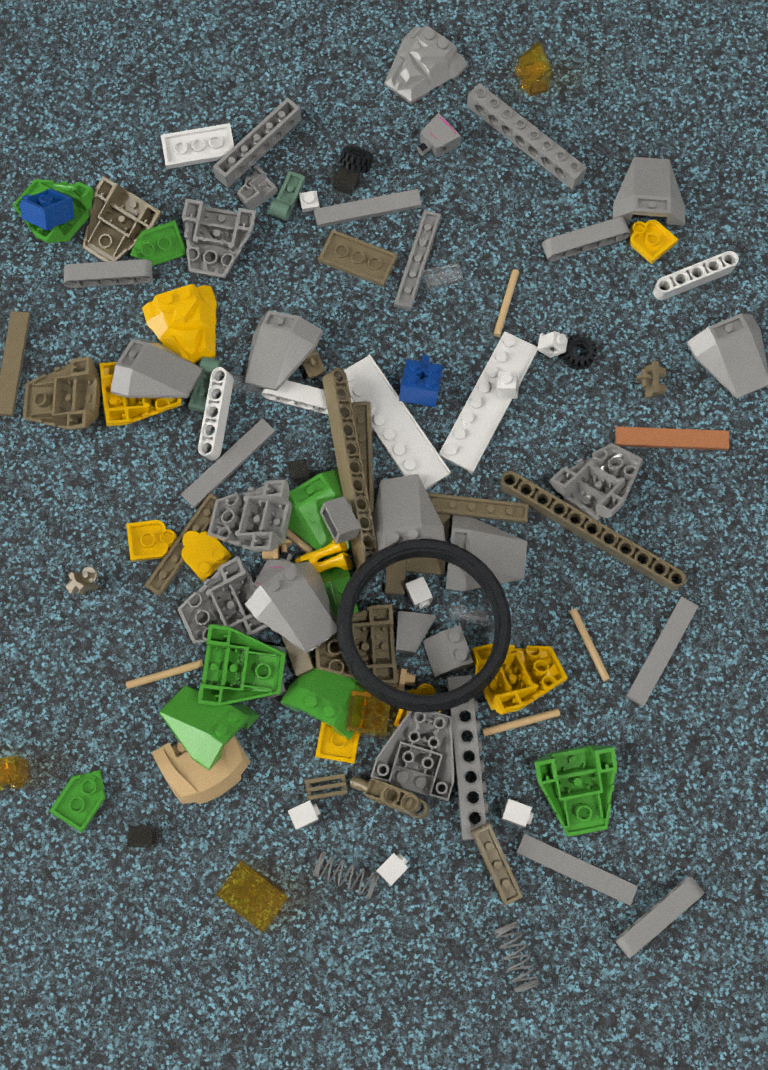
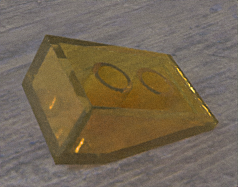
(253, 896)

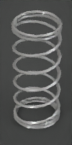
(320, 862)
(501, 930)

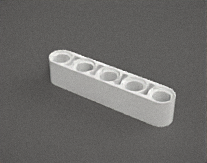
(701, 269)
(299, 396)
(212, 406)

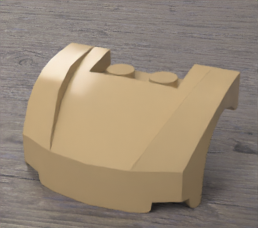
(194, 782)

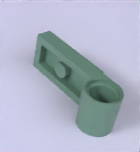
(287, 196)
(199, 395)

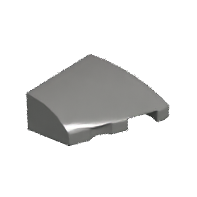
(256, 189)
(411, 630)

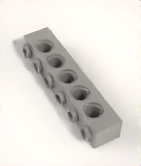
(257, 142)

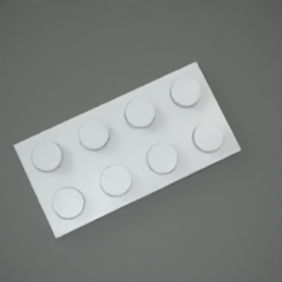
(196, 145)

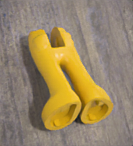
(341, 560)

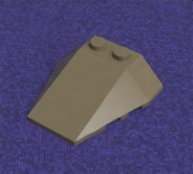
(116, 221)
(65, 397)

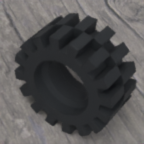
(356, 159)
(580, 361)

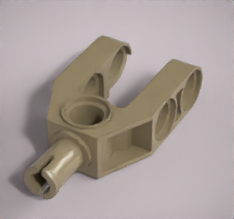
(390, 796)

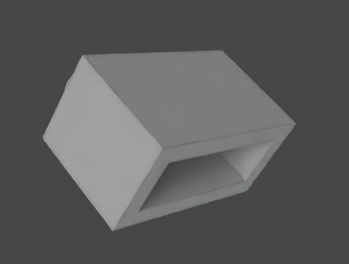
(340, 520)

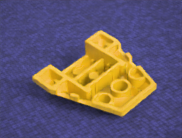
(185, 321)
(125, 410)
(521, 678)

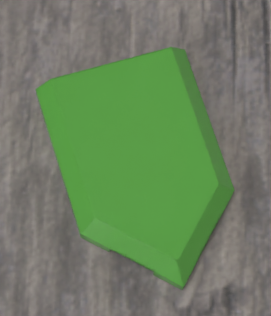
(159, 244)
(80, 800)

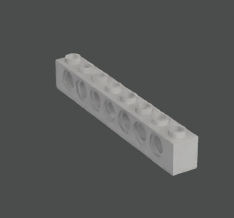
(526, 136)
(463, 767)

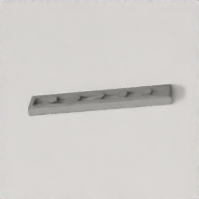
(367, 208)
(417, 260)
(228, 463)
(662, 651)
(577, 869)

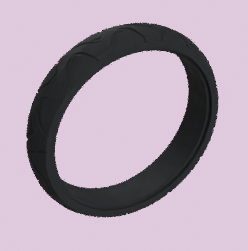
(431, 549)

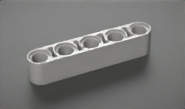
(586, 239)
(108, 273)
(659, 916)

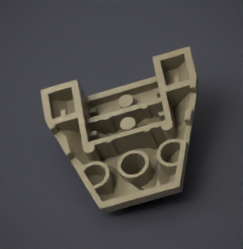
(373, 640)

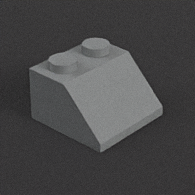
(448, 651)

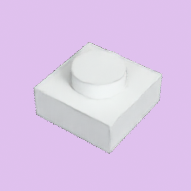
(309, 201)

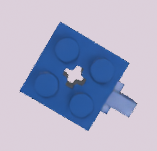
(47, 209)
(421, 382)

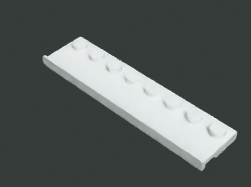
(484, 407)
(395, 424)

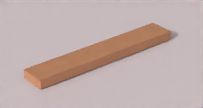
(672, 438)

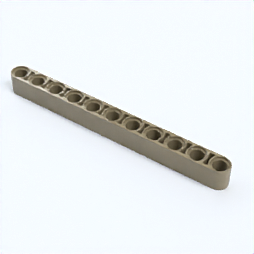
(349, 461)
(601, 531)

